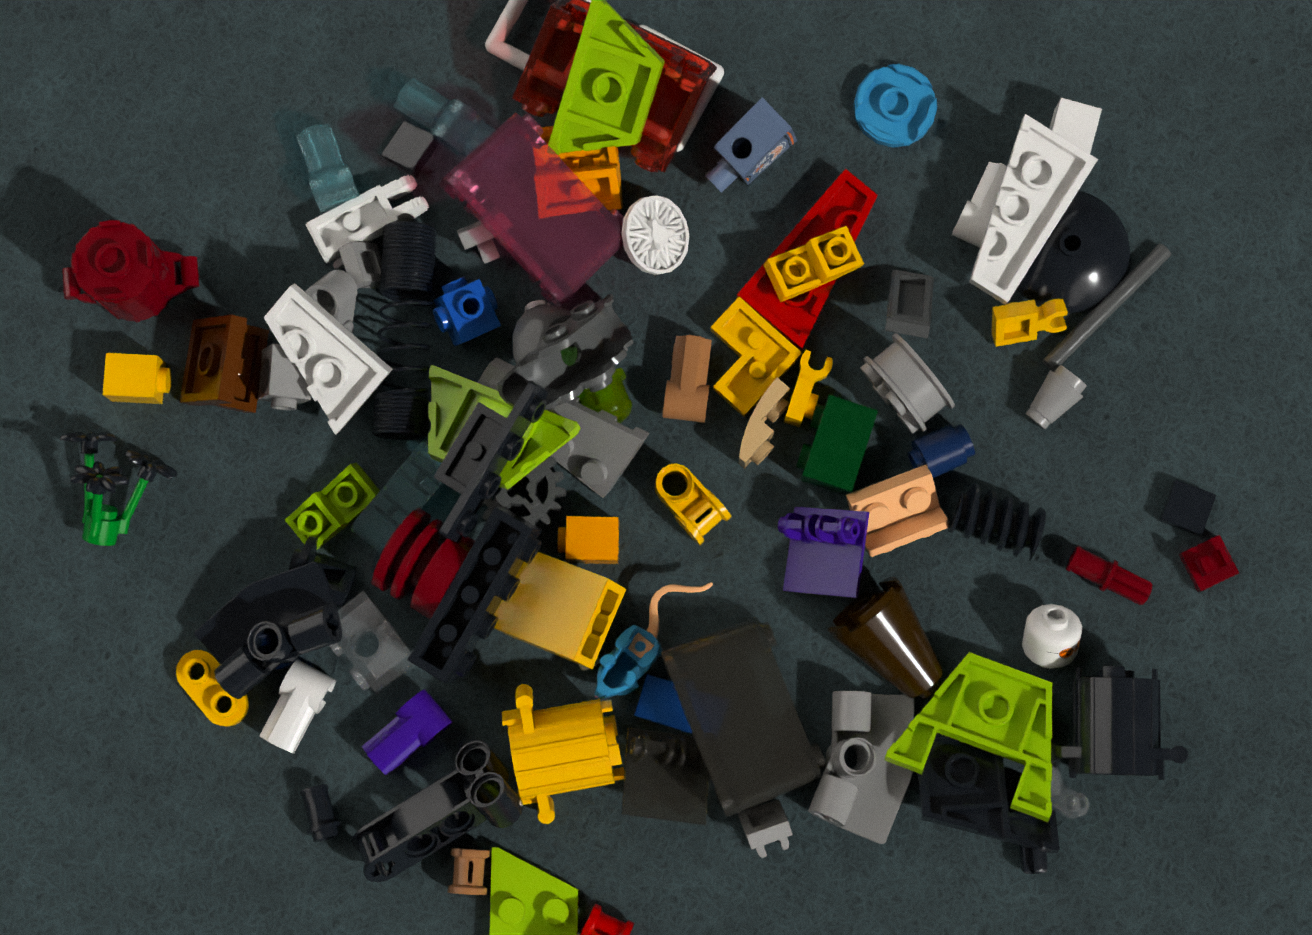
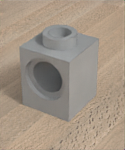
(281, 380)

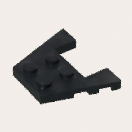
(968, 792)

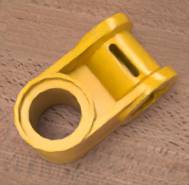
(691, 503)

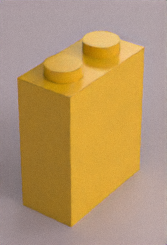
(561, 609)

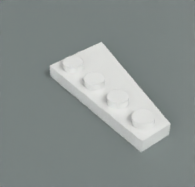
(1031, 200)

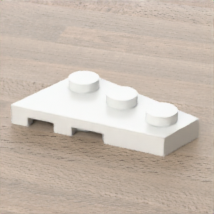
(330, 358)

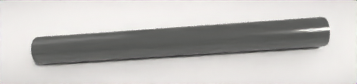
(1107, 307)

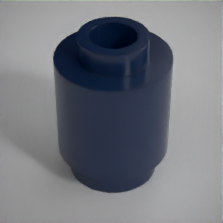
(942, 449)

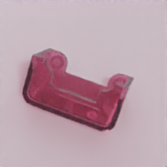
(536, 208)

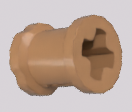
(461, 884)

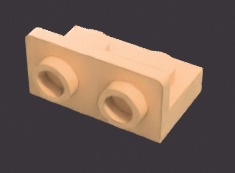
(899, 510)

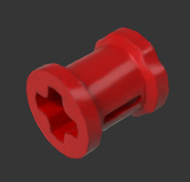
(604, 924)

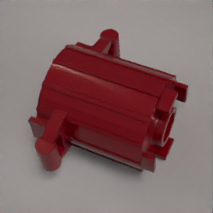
(126, 272)

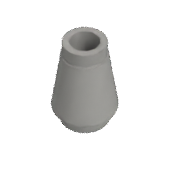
(1055, 396)

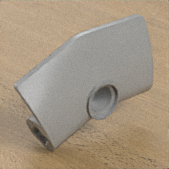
(871, 793)

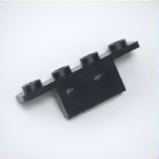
(482, 453)

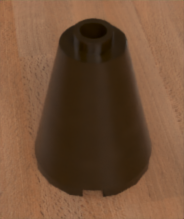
(890, 639)

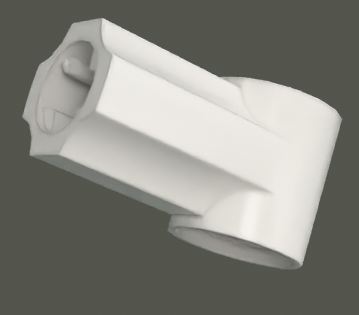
(977, 212)
(299, 701)

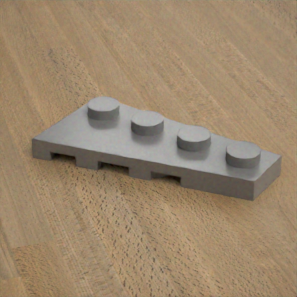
(598, 450)

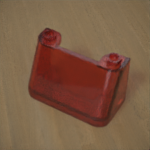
(675, 101)

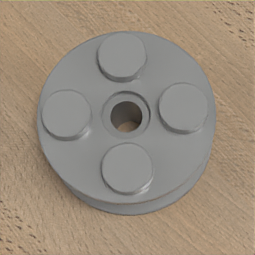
(906, 384)

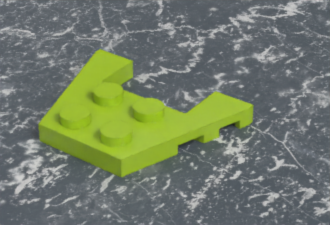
(995, 712)

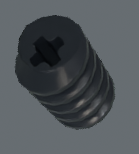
(999, 520)

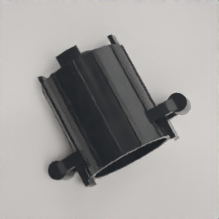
(1117, 726)

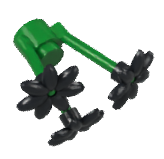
(99, 519)

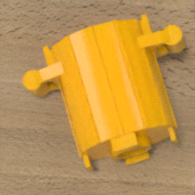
(561, 749)

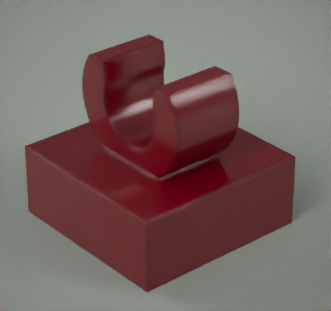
(1208, 563)

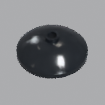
(1085, 274)

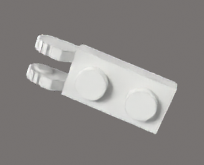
(364, 217)

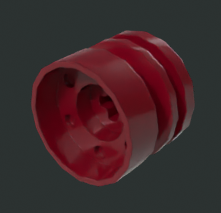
(420, 561)

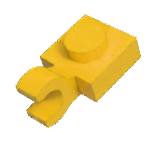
(802, 400)

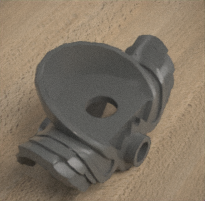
(546, 331)

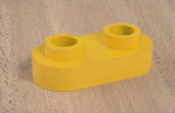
(207, 691)

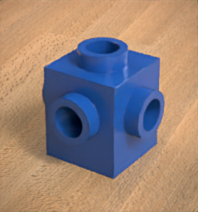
(452, 317)

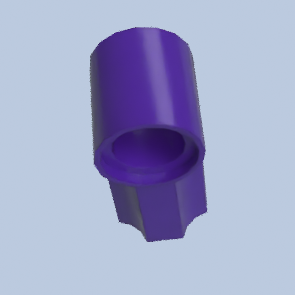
(413, 727)

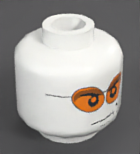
(1052, 636)

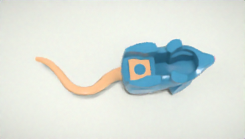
(635, 650)

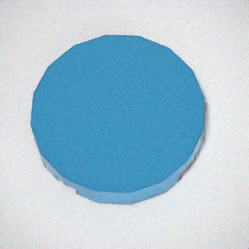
(890, 120)

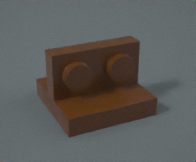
(224, 363)

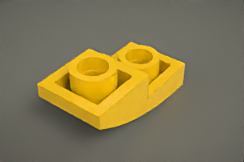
(813, 264)

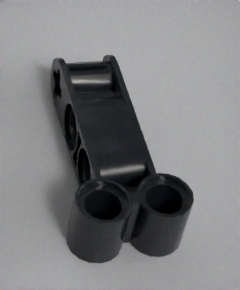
(440, 814)

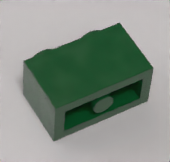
(837, 445)

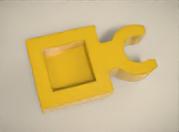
(1022, 320)

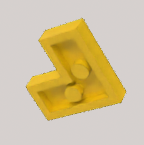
(762, 355)

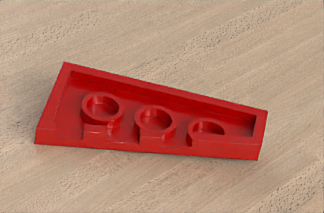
(843, 204)

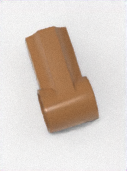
(687, 389)

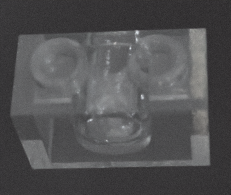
(390, 660)

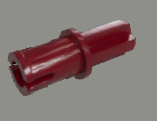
(1109, 576)

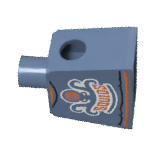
(758, 129)

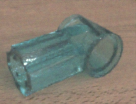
(329, 176)

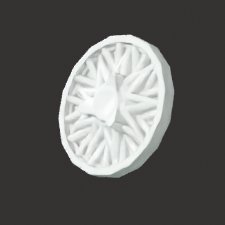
(655, 235)

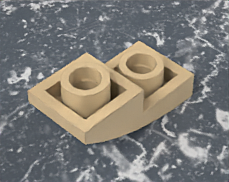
(756, 438)

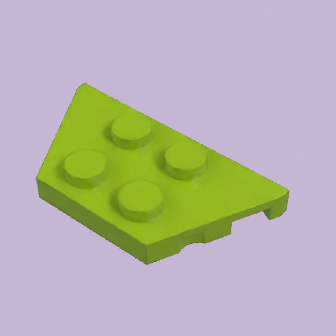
(607, 85)
(453, 403)
(529, 899)

